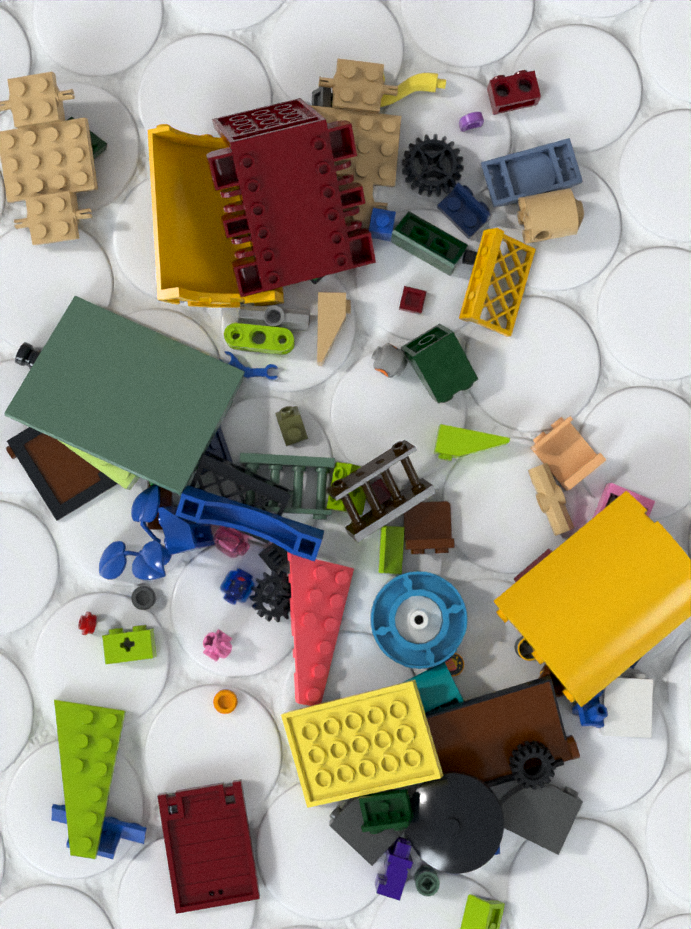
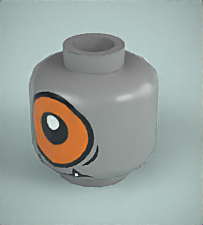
(389, 360)

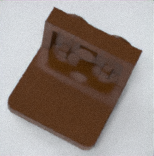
(428, 527)

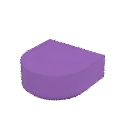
(471, 121)

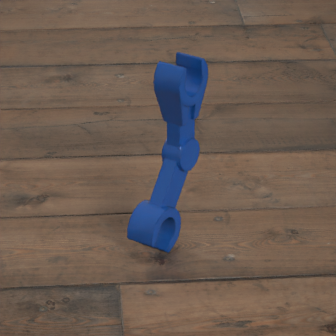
(251, 372)

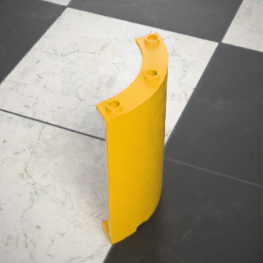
(188, 231)
(601, 598)

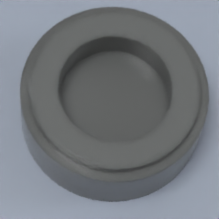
(143, 597)

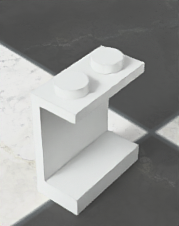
(629, 706)

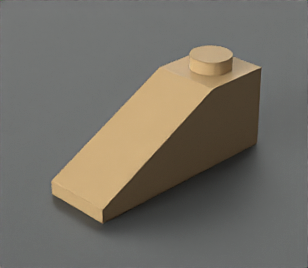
(331, 318)

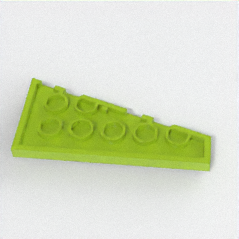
(88, 756)

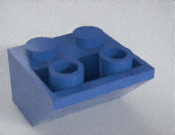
(182, 534)

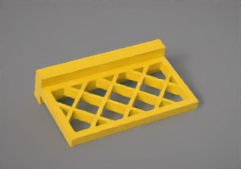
(484, 276)

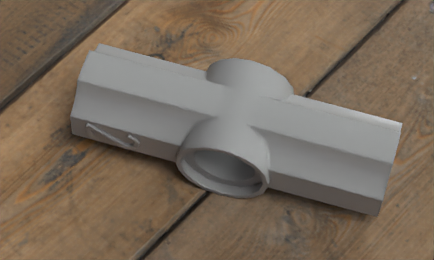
(290, 318)

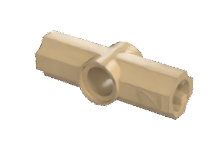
(551, 499)

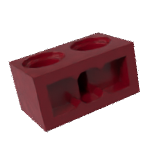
(515, 97)

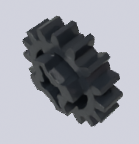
(278, 606)

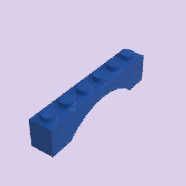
(217, 510)

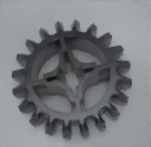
(420, 151)

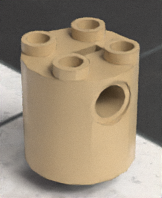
(549, 215)

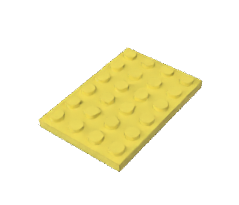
(362, 744)

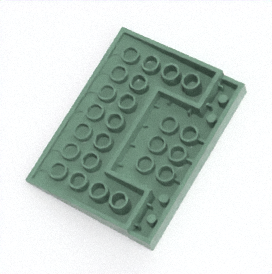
(126, 395)

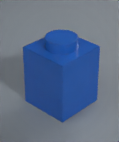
(382, 224)

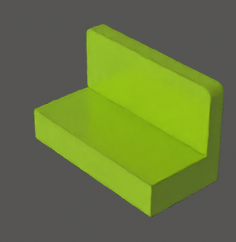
(391, 550)
(482, 913)

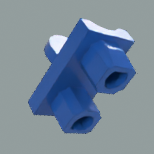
(592, 712)

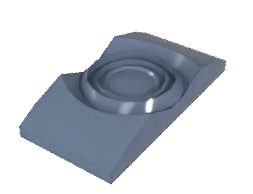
(531, 172)

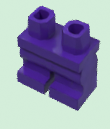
(396, 864)

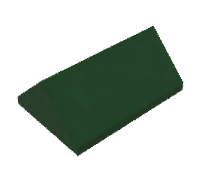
(428, 243)

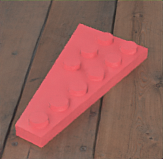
(316, 612)

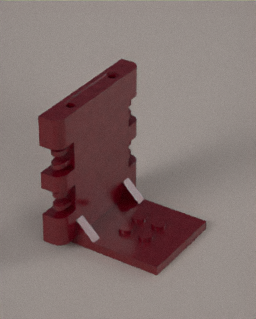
(288, 195)

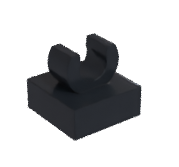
(274, 556)

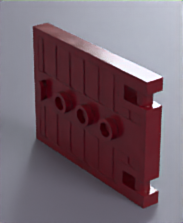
(208, 847)

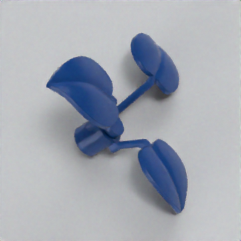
(152, 558)

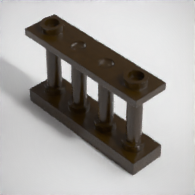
(390, 509)

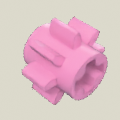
(217, 645)

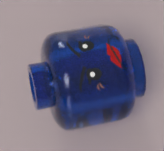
(237, 586)

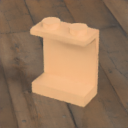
(566, 453)

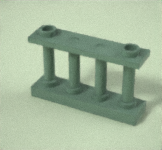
(299, 466)

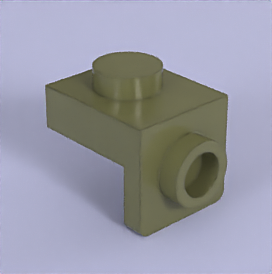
(291, 425)

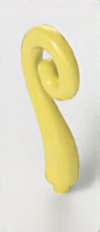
(419, 82)

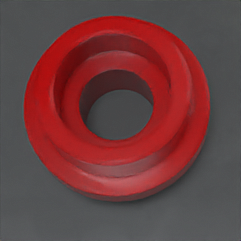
(87, 623)

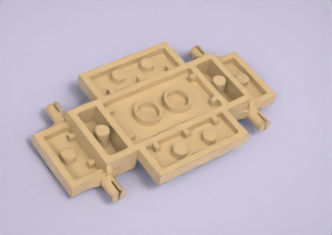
(357, 98)
(46, 159)

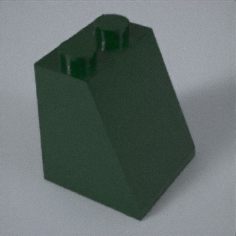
(440, 363)

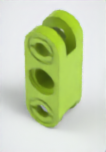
(248, 332)

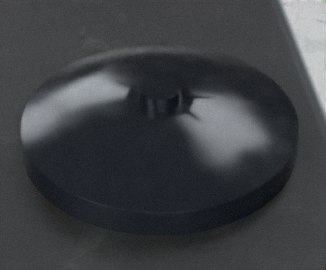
(455, 823)

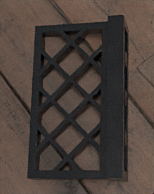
(245, 478)

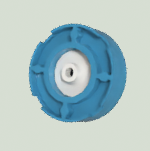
(425, 642)

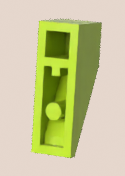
(460, 442)

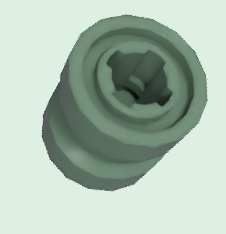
(425, 876)

